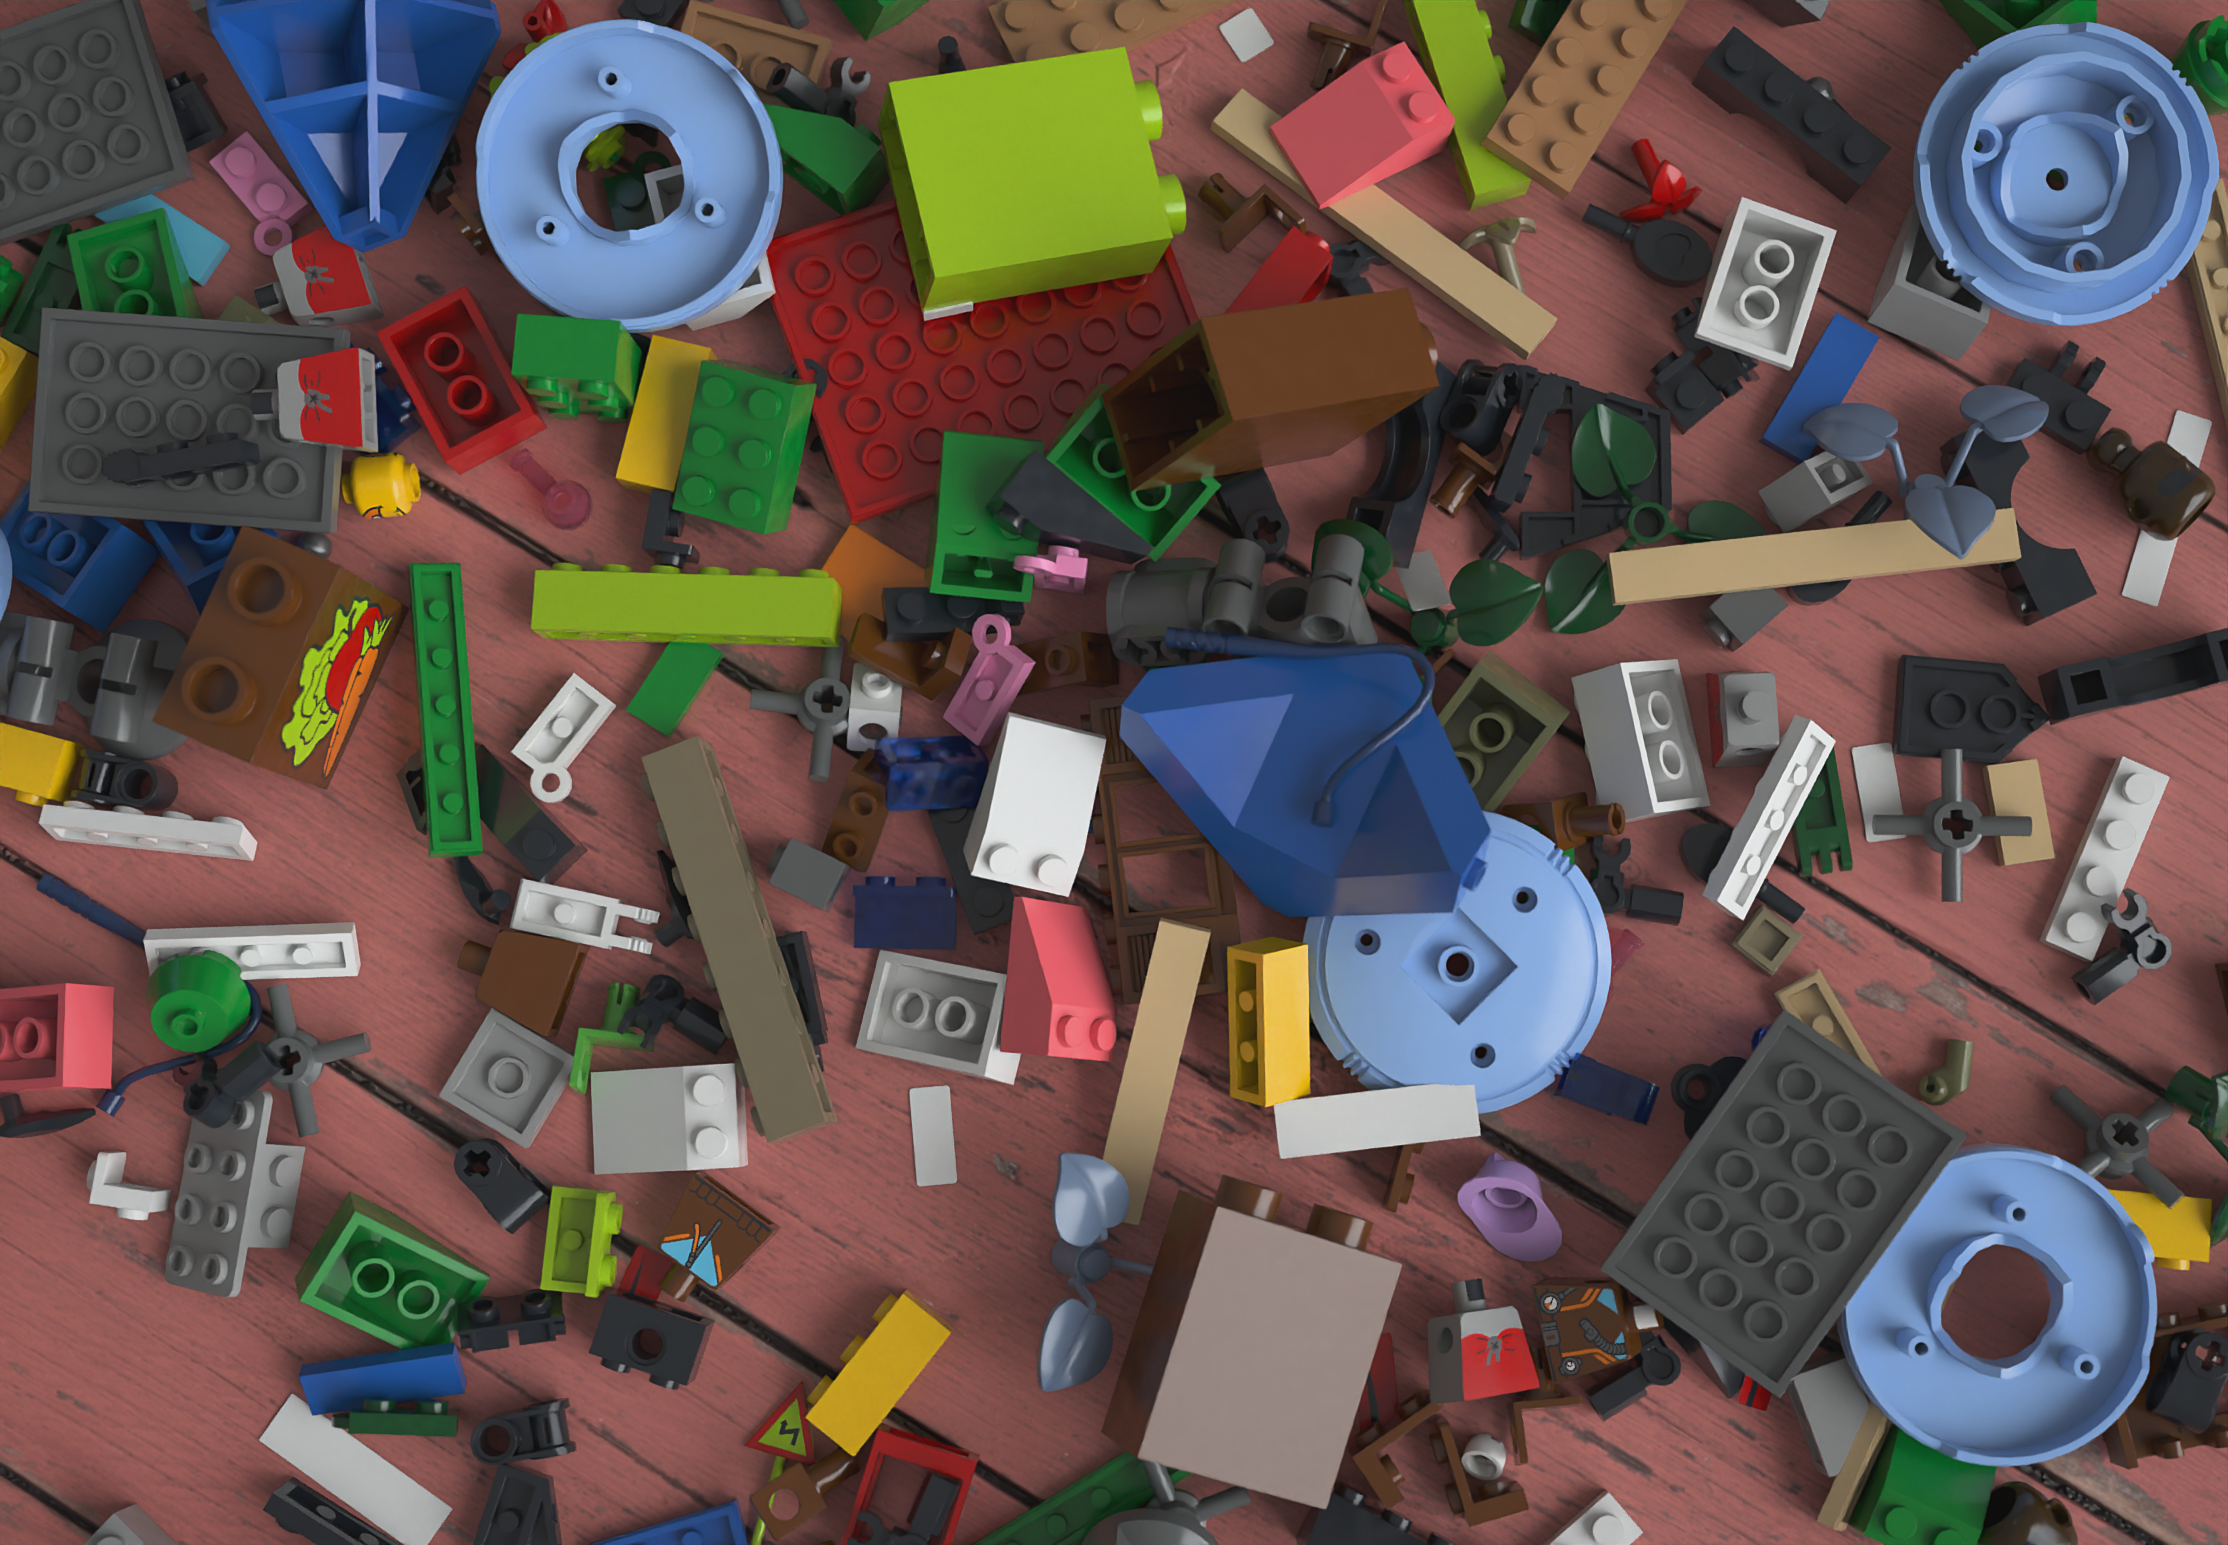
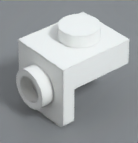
(131, 1200)

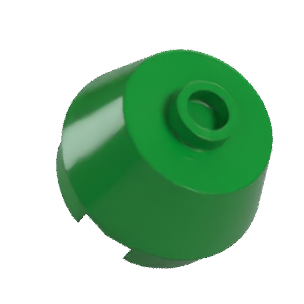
(2204, 63)
(197, 1000)

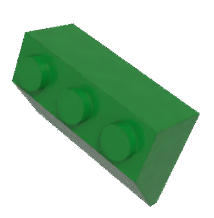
(1091, 459)

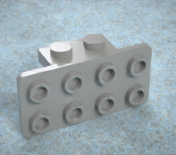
(232, 1198)

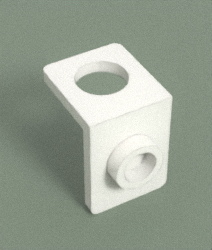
(872, 700)

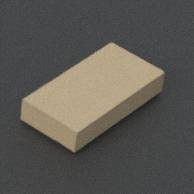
(2018, 791)

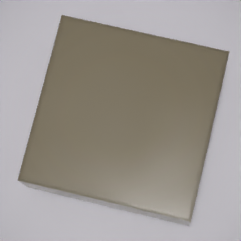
(1765, 940)

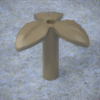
(1501, 238)

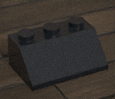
(1354, 1523)

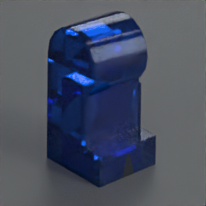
(1607, 1090)

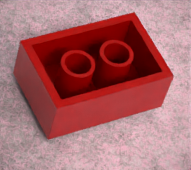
(461, 380)

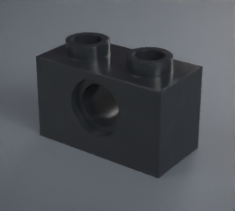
(681, 1331)

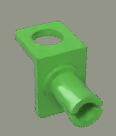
(617, 1003)

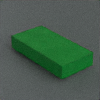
(674, 685)

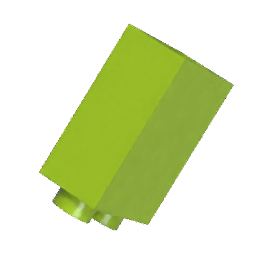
(1028, 177)

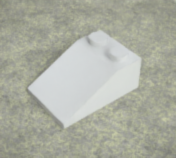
(1763, 282)
(1036, 805)
(938, 1016)
(668, 1119)

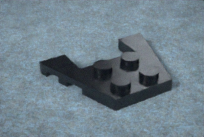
(1593, 515)

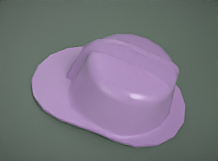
(1510, 1210)

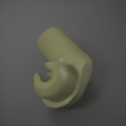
(1950, 1078)

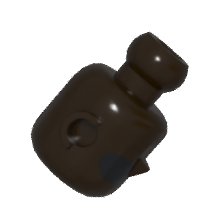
(2154, 485)
(2025, 1517)

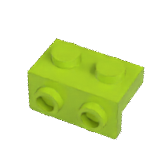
(580, 1240)

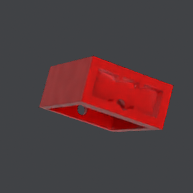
(1290, 275)
(921, 1452)

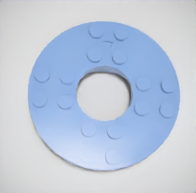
(625, 76)
(2084, 1359)

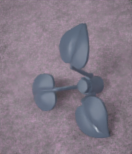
(1944, 512)
(1084, 1203)

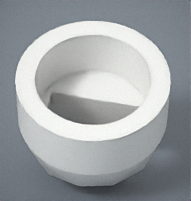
(1488, 1467)

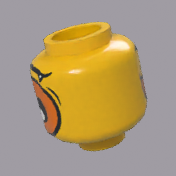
(381, 485)

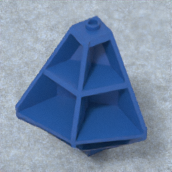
(359, 96)
(1251, 753)

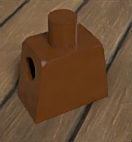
(526, 977)

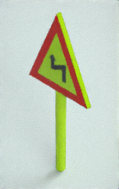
(786, 1436)

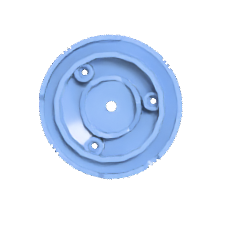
(2129, 192)
(1528, 991)

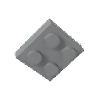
(509, 1078)

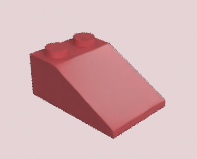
(1364, 127)
(1056, 985)
(56, 1038)

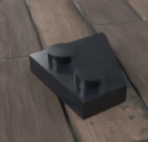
(520, 1509)

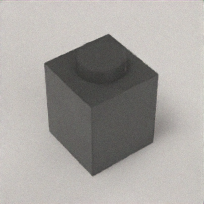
(1740, 615)
(807, 873)

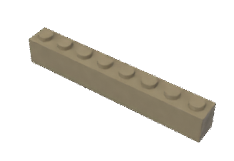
(738, 941)

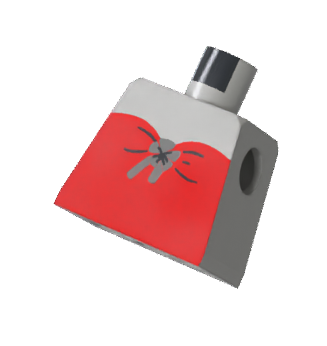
(321, 283)
(324, 400)
(1742, 717)
(1477, 1349)

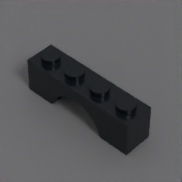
(1753, 82)
(1410, 459)
(2044, 576)
(2135, 677)

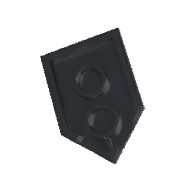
(1960, 707)

